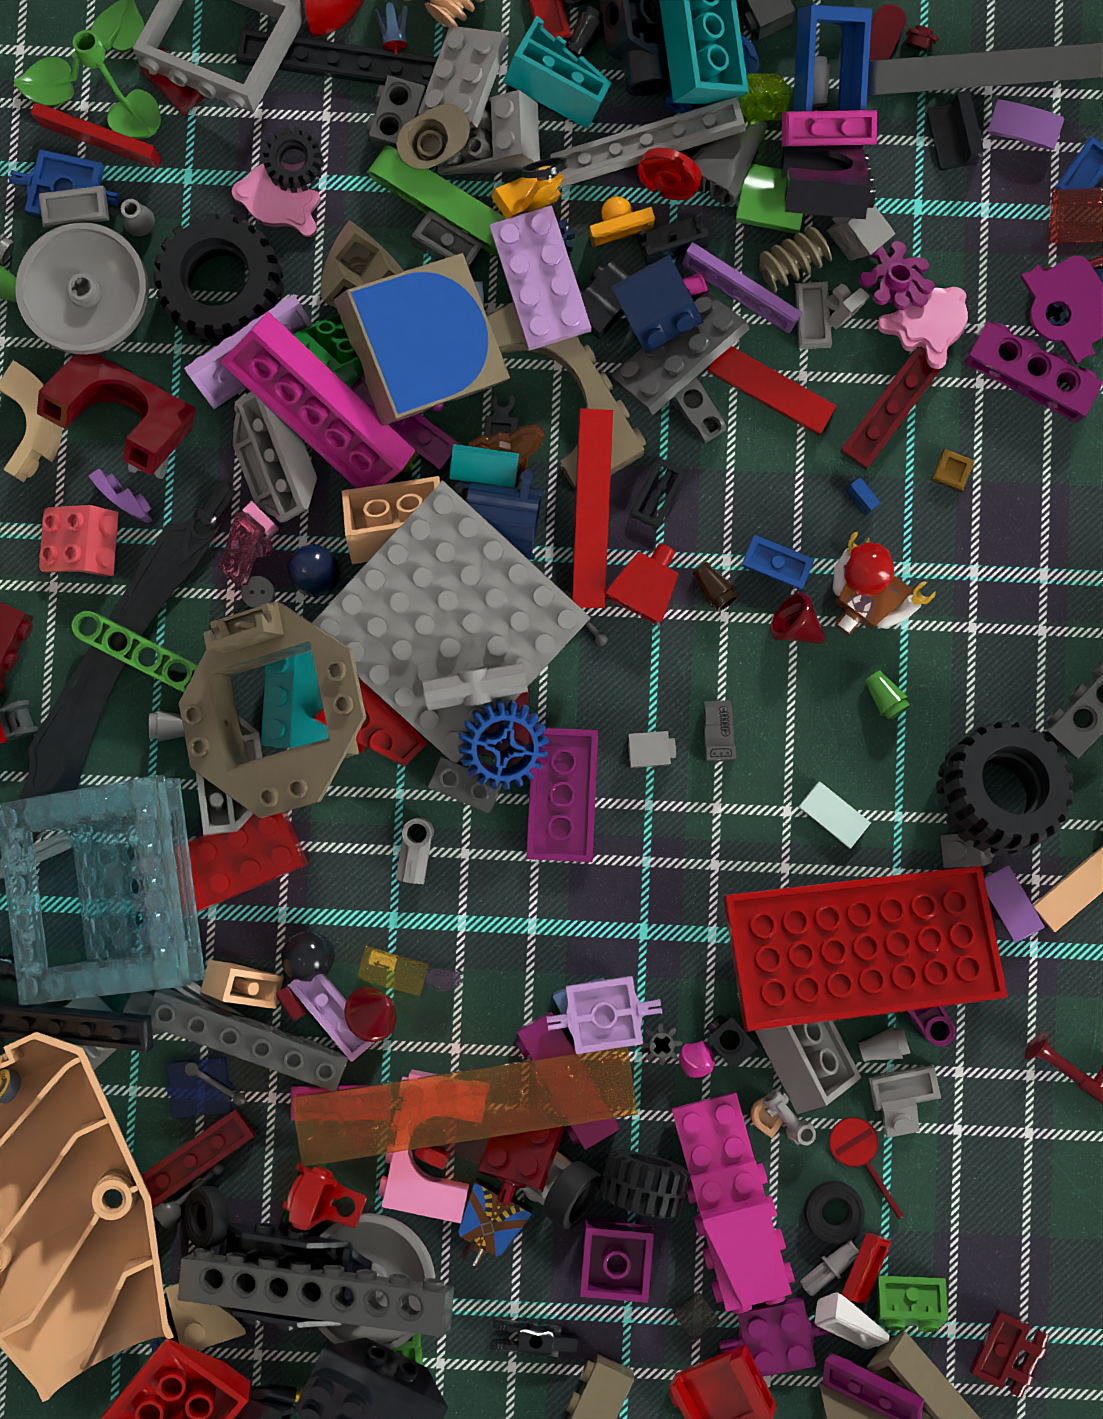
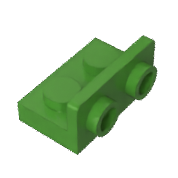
(911, 1303)

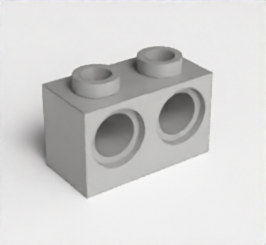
(860, 236)

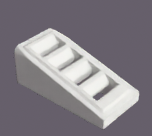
(847, 1321)

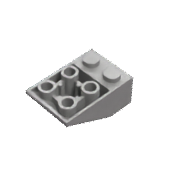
(504, 139)

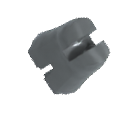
(727, 162)

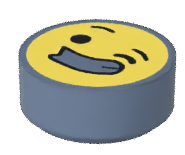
(9, 1084)

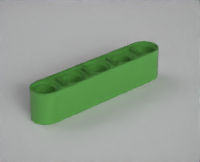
(433, 193)
(131, 654)

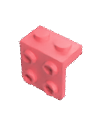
(78, 540)

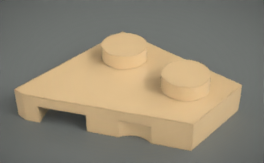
(201, 1324)

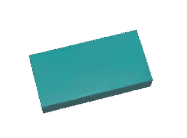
(484, 466)

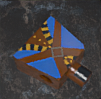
(489, 1224)

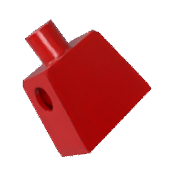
(646, 584)

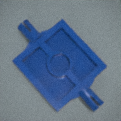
(59, 173)

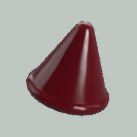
(797, 621)
(370, 1014)

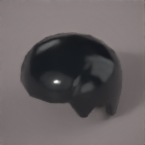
(307, 956)

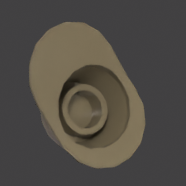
(433, 136)

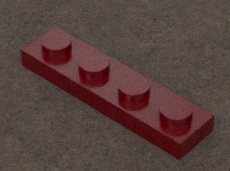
(890, 410)
(197, 1156)

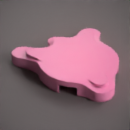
(274, 206)
(932, 326)

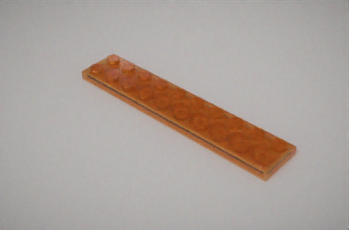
(464, 1106)

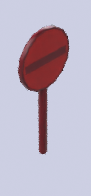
(854, 1145)

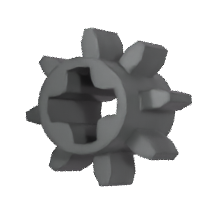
(661, 1053)

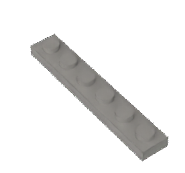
(675, 132)

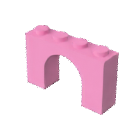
(416, 1191)

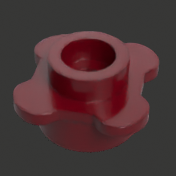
(921, 38)

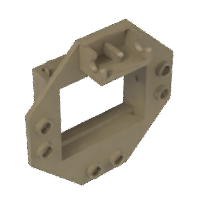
(212, 720)

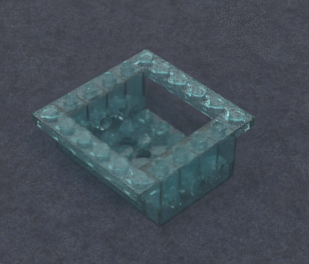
(118, 952)

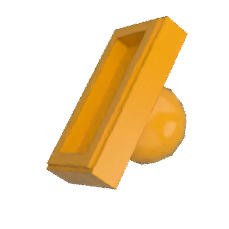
(619, 221)

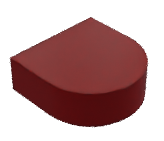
(433, 1156)

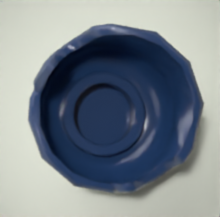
(313, 570)

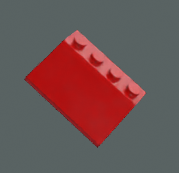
(181, 1386)

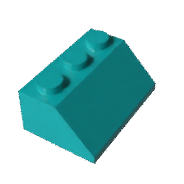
(290, 703)

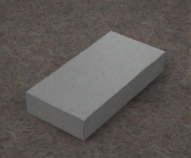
(74, 206)
(812, 325)
(902, 1084)

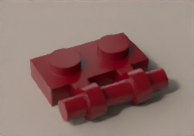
(1001, 1348)

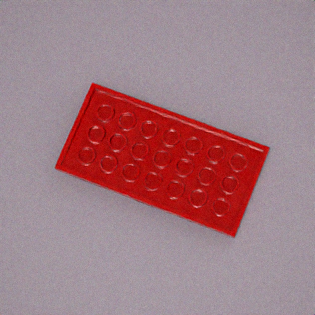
(863, 948)

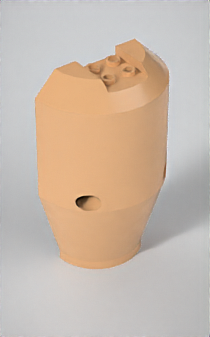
(72, 1258)

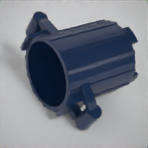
(509, 510)

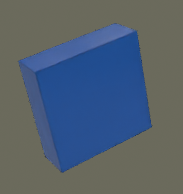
(863, 496)

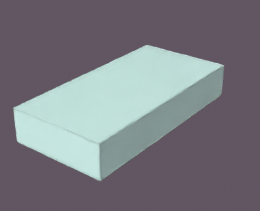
(834, 815)

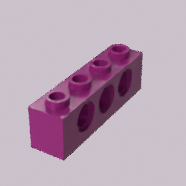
(1014, 374)

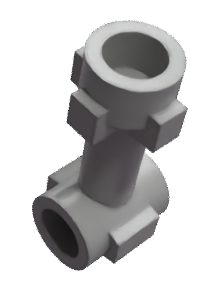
(798, 1131)

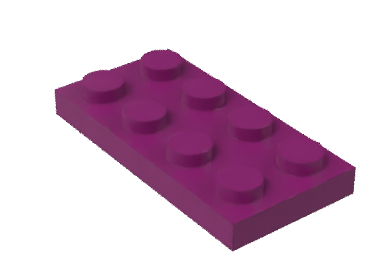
(564, 797)

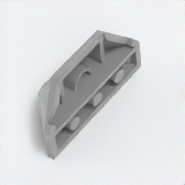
(272, 460)
(219, 810)

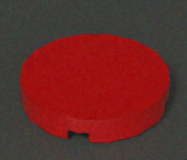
(669, 173)

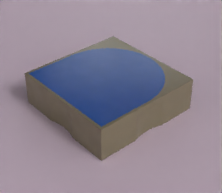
(421, 338)

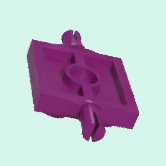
(777, 1336)

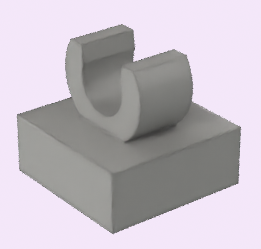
(844, 304)

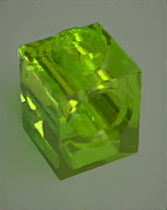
(766, 97)

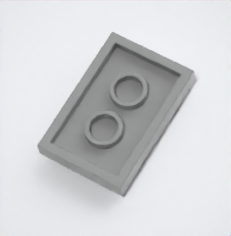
(465, 71)

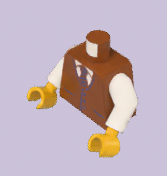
(881, 610)

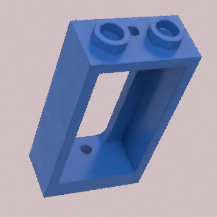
(853, 59)

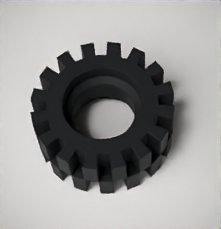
(284, 143)

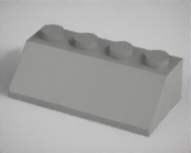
(810, 1063)

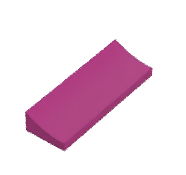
(317, 404)

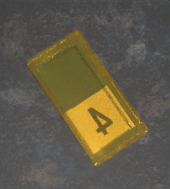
(393, 971)

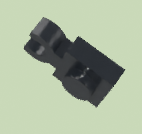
(501, 421)

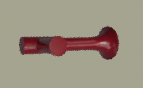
(1041, 1049)

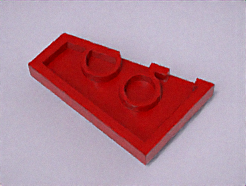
(384, 729)

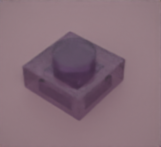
(443, 978)

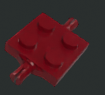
(521, 1160)

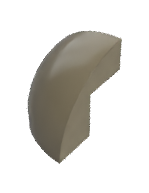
(354, 262)

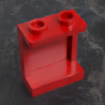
(723, 1388)

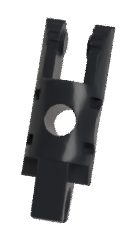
(549, 1344)

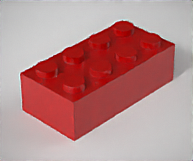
(243, 859)

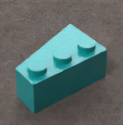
(556, 77)

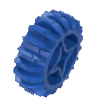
(517, 748)

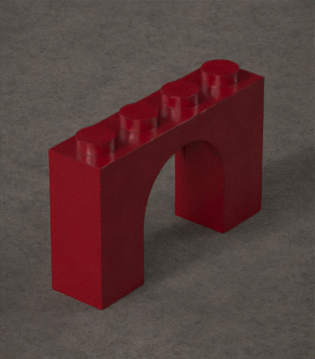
(93, 380)

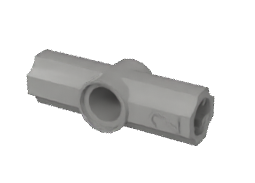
(475, 686)

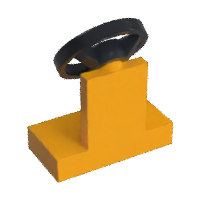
(533, 190)

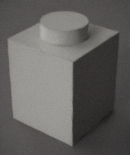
(650, 749)

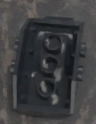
(288, 1247)
(369, 1383)

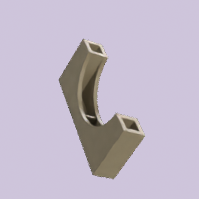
(595, 387)

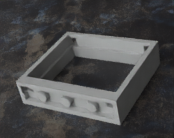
(208, 83)

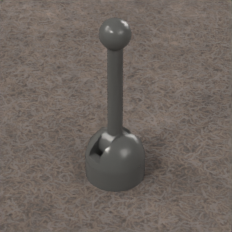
(169, 1210)

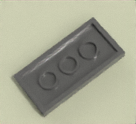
(666, 370)

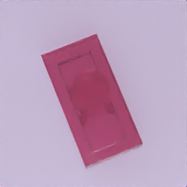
(243, 547)

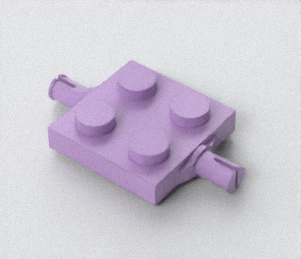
(604, 1014)

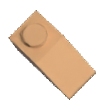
(241, 984)

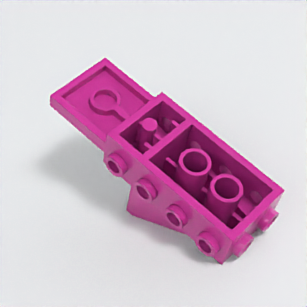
(732, 1205)

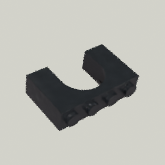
(827, 181)

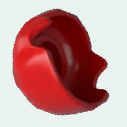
(869, 569)

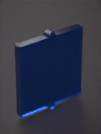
(193, 1095)

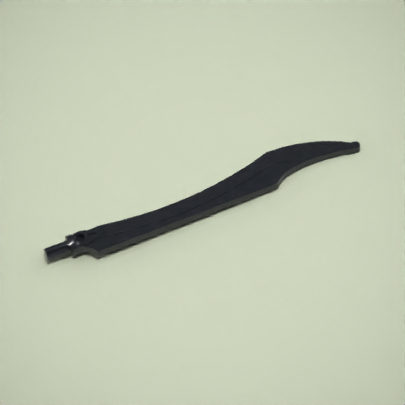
(66, 734)

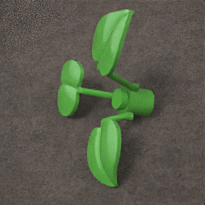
(51, 77)

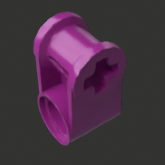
(926, 1017)

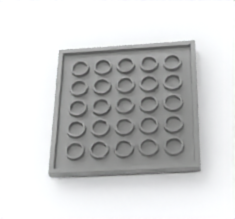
(444, 602)

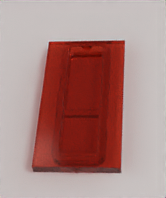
(1076, 215)

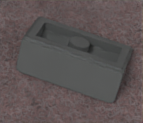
(443, 240)

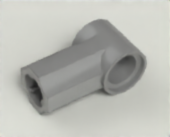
(414, 854)

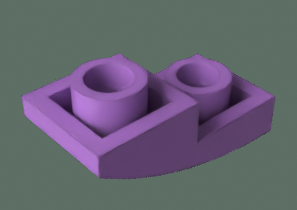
(1026, 123)
(127, 500)
(1012, 904)

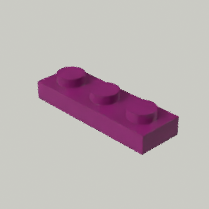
(871, 1389)

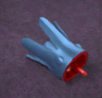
(393, 30)

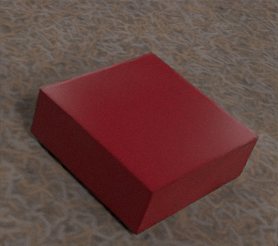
(291, 1003)

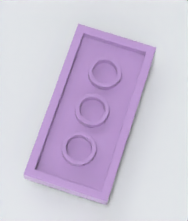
(540, 278)
(216, 380)

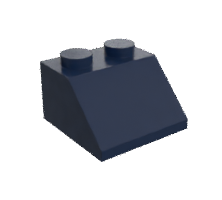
(657, 304)

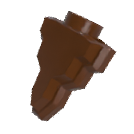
(522, 441)

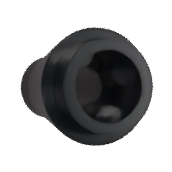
(586, 31)

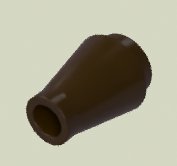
(715, 587)

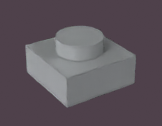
(900, 1117)

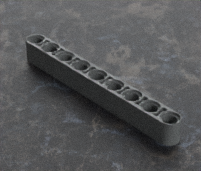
(985, 68)

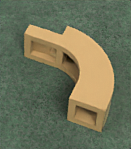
(41, 435)

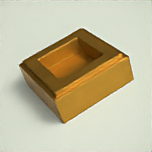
(952, 470)

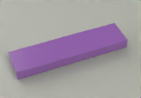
(741, 288)

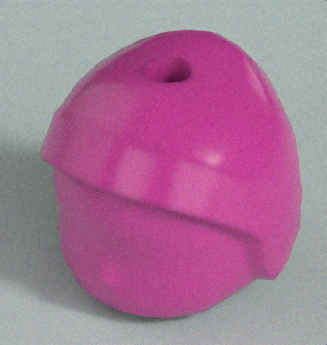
(697, 1059)

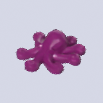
(898, 278)

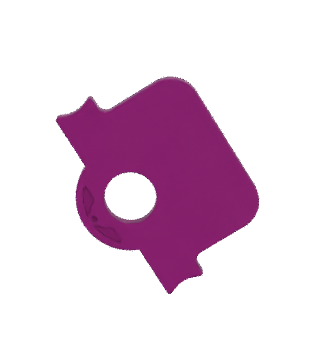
(1081, 292)

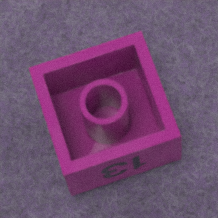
(616, 1261)

